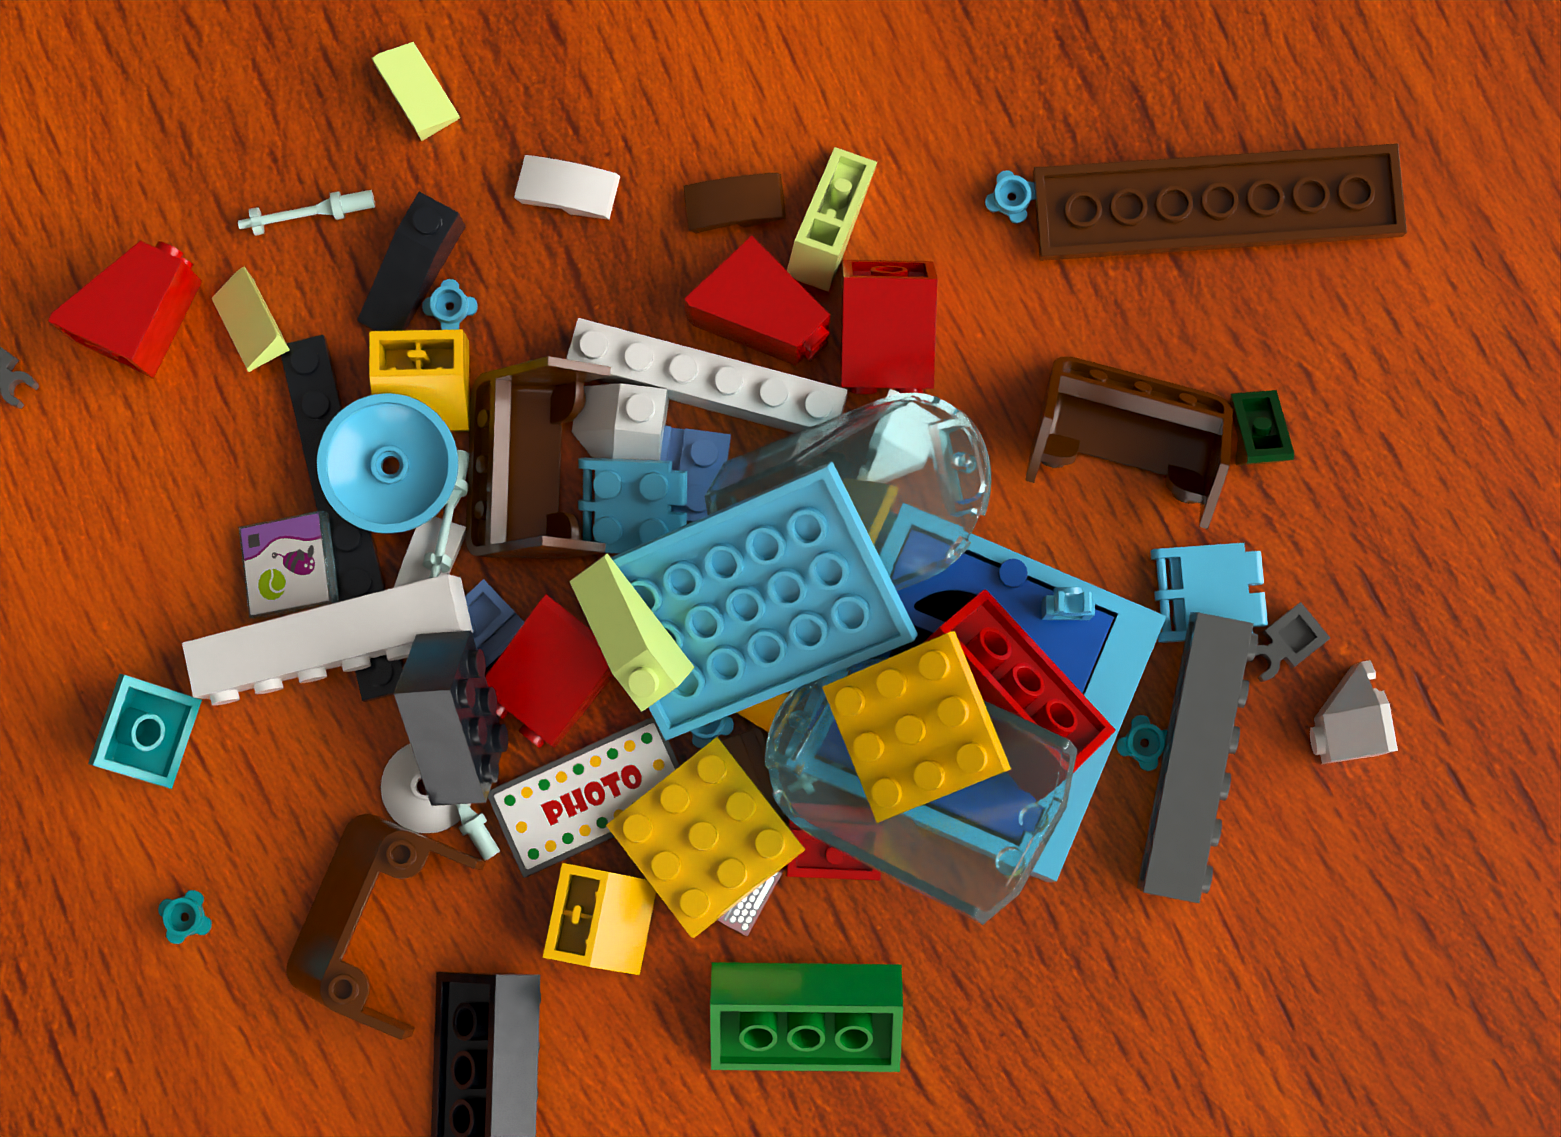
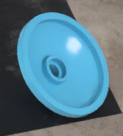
(354, 455)

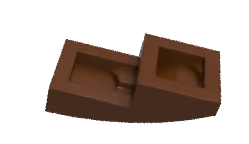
(734, 201)

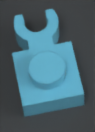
(1068, 604)

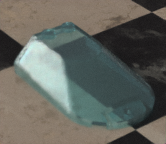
(907, 466)
(959, 849)

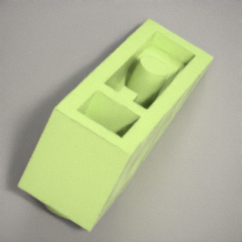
(830, 219)
(629, 634)

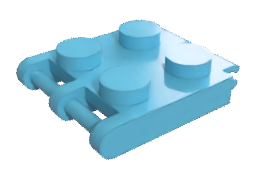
(630, 501)
(1208, 582)

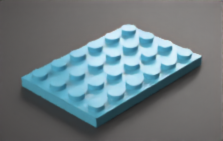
(766, 597)

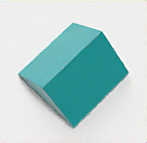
(145, 731)

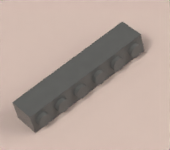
(1196, 757)

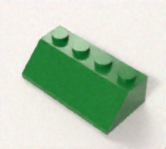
(806, 1017)

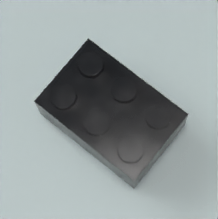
(451, 717)

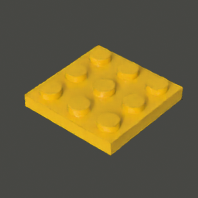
(916, 727)
(705, 837)

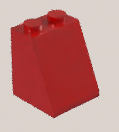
(132, 306)
(759, 306)
(888, 325)
(549, 673)

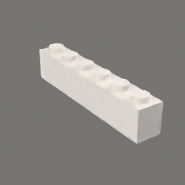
(707, 378)
(324, 639)

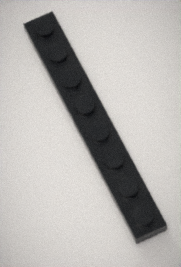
(355, 555)

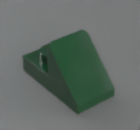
(1260, 428)

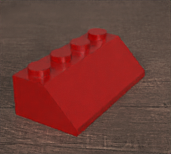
(1021, 677)

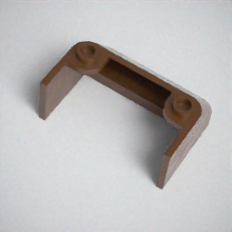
(1138, 425)
(518, 459)
(316, 962)

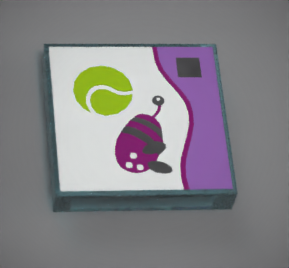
(288, 565)

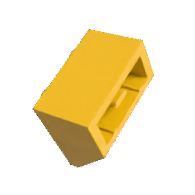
(426, 368)
(600, 919)

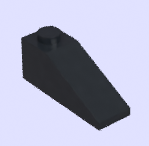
(411, 264)

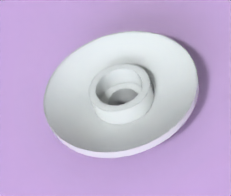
(406, 803)

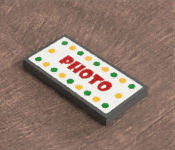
(572, 799)

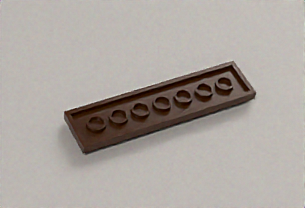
(1219, 202)

